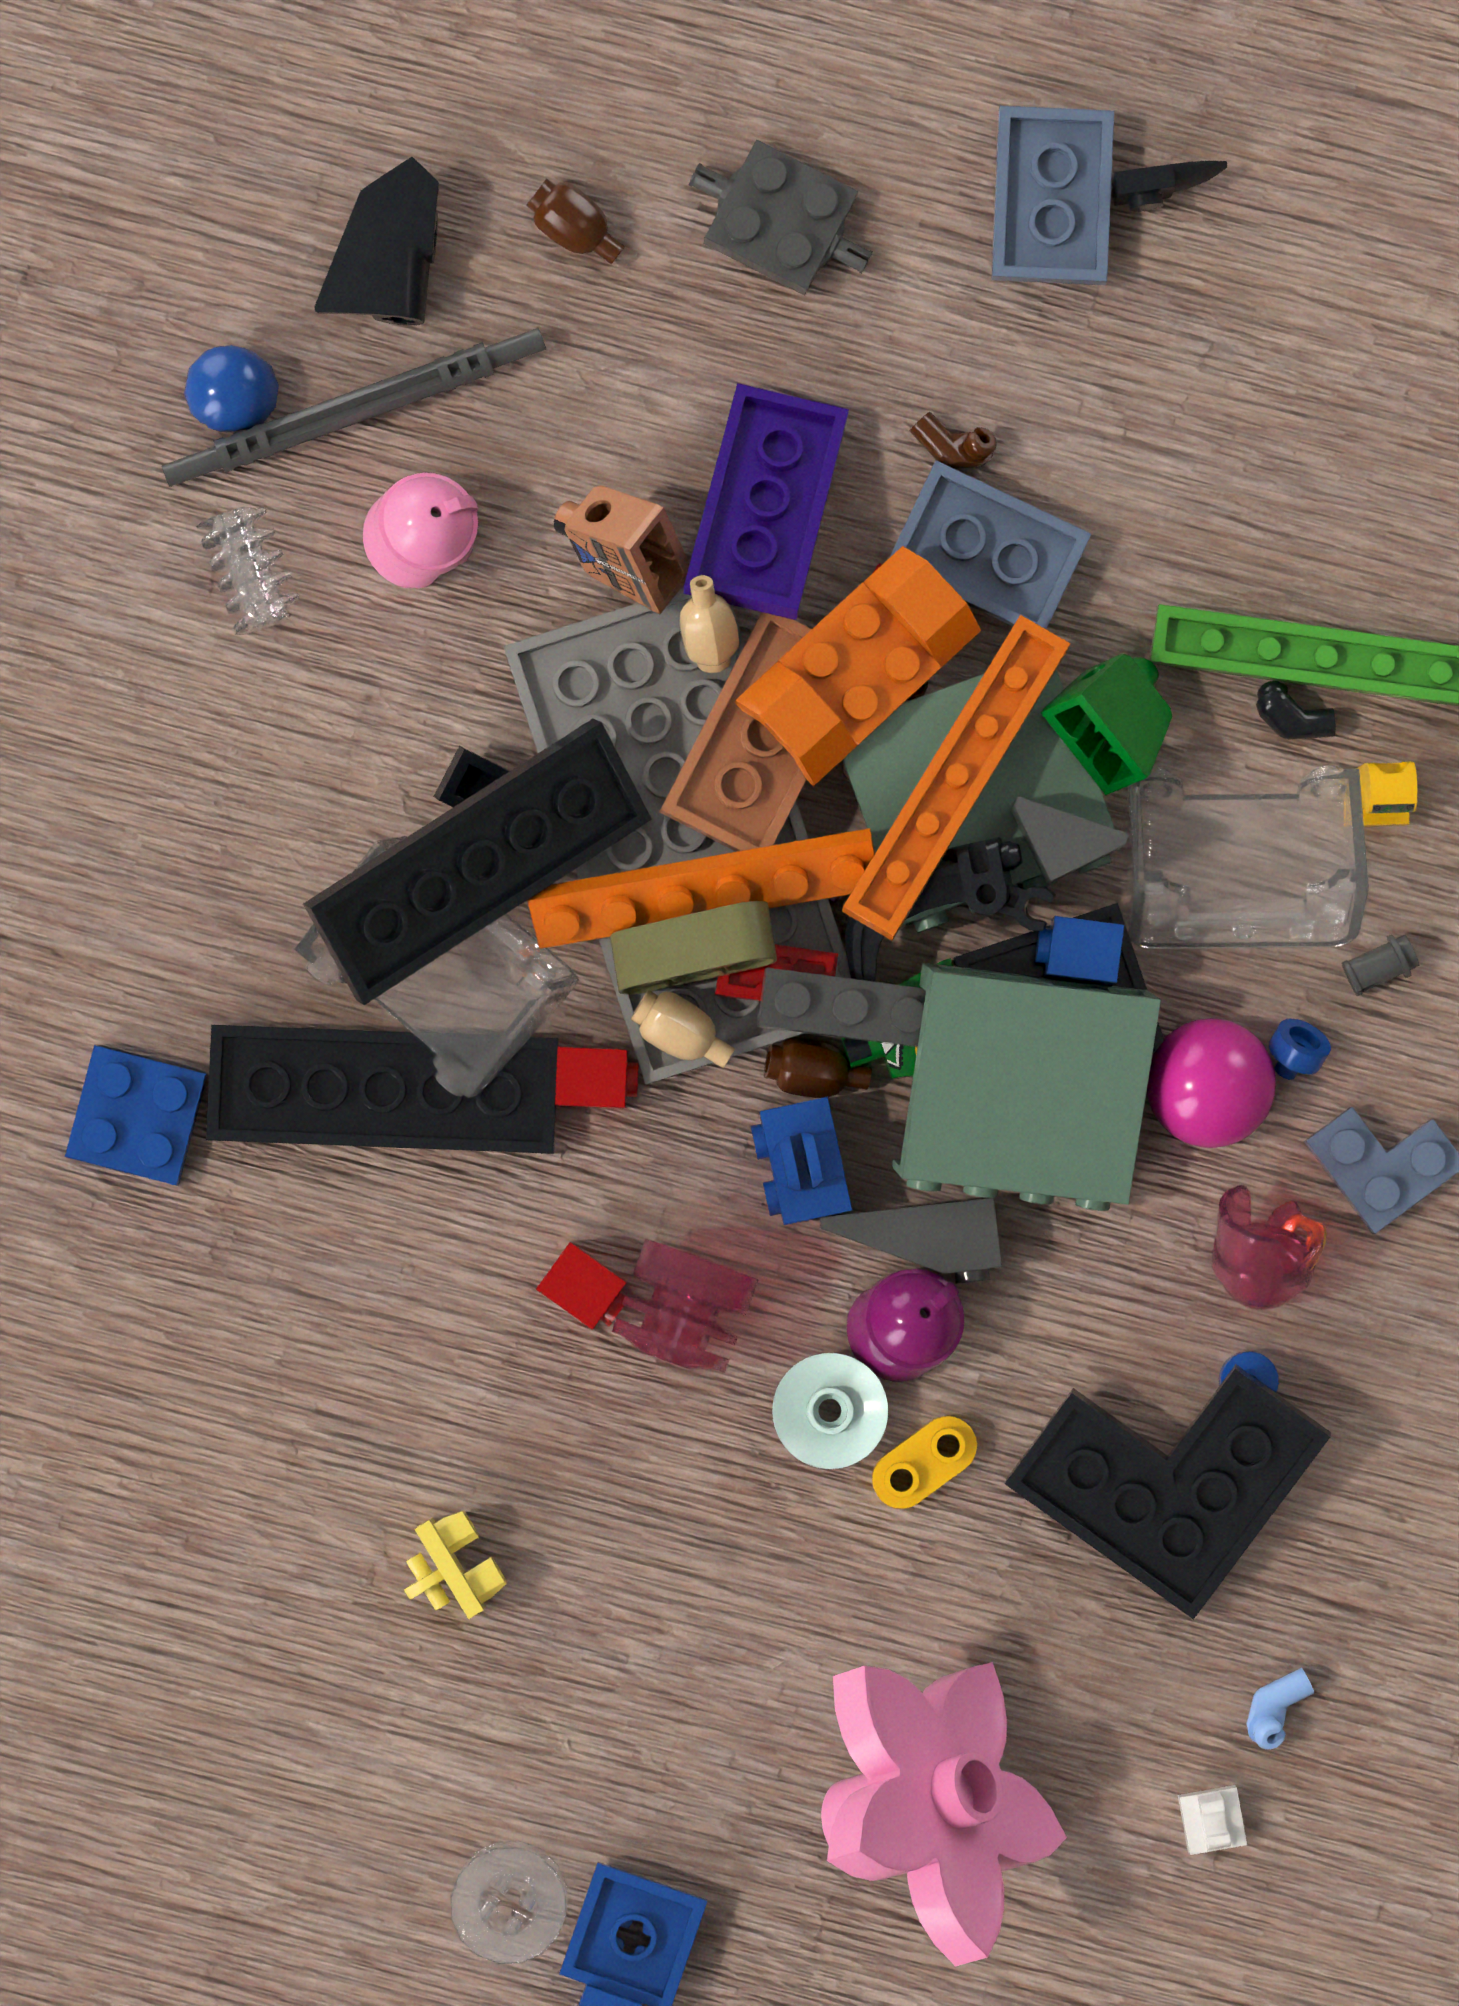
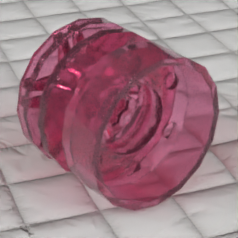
(684, 1306)

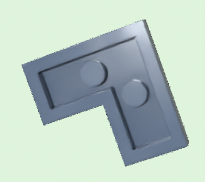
(1377, 1181)

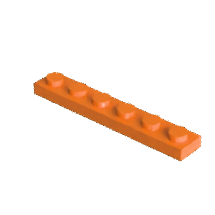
(956, 777)
(632, 898)

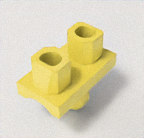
(469, 1587)

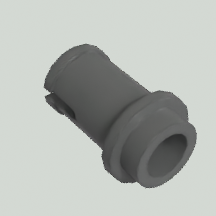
(1381, 964)

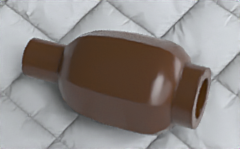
(573, 220)
(813, 1069)

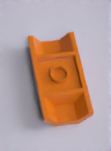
(861, 663)

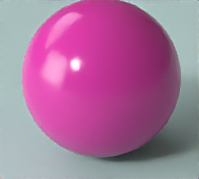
(1211, 1083)

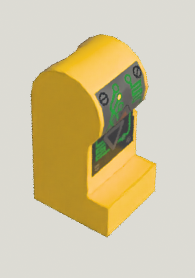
(1388, 793)

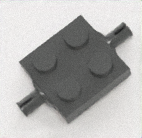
(780, 217)

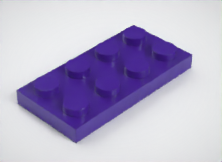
(767, 499)

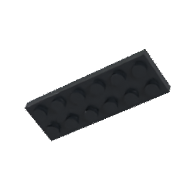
(477, 861)
(371, 1092)

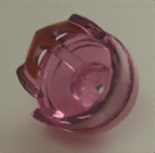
(1264, 1261)

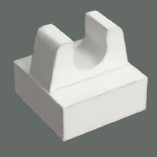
(1212, 1820)

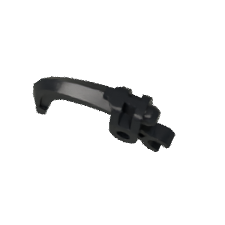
(966, 873)

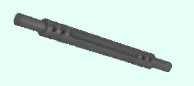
(353, 407)

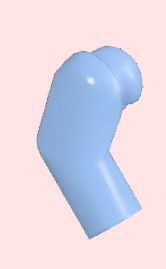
(1270, 1708)

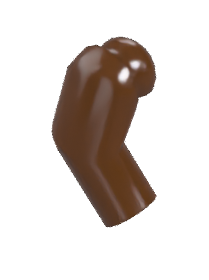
(954, 449)

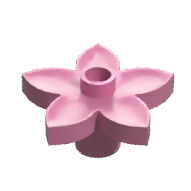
(935, 1800)

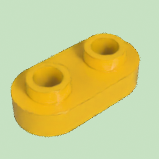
(924, 1462)

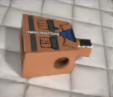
(626, 545)

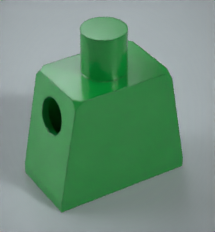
(1113, 720)

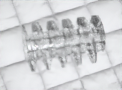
(247, 569)

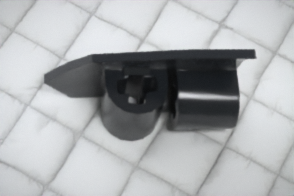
(386, 249)

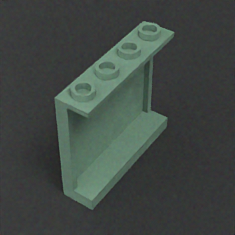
(1034, 767)
(1028, 1086)

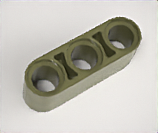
(693, 947)

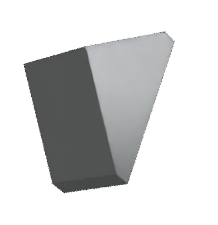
(1063, 840)

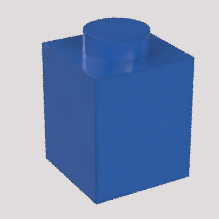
(1081, 950)

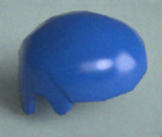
(231, 389)

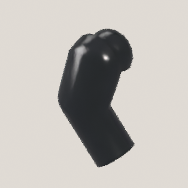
(1288, 718)

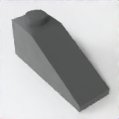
(937, 1236)

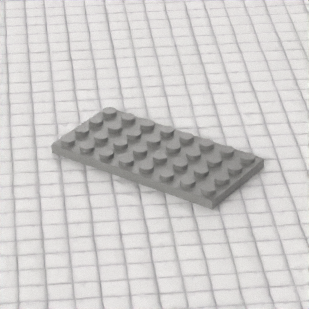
(653, 703)

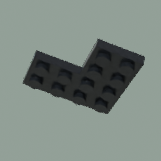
(1178, 1515)

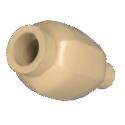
(708, 627)
(679, 1028)

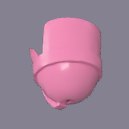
(410, 543)

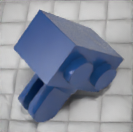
(803, 1161)

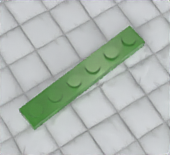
(1306, 655)

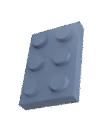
(1052, 195)
(993, 546)

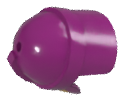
(893, 1336)

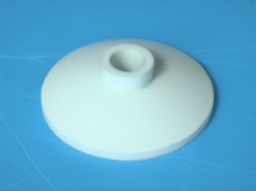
(834, 1442)

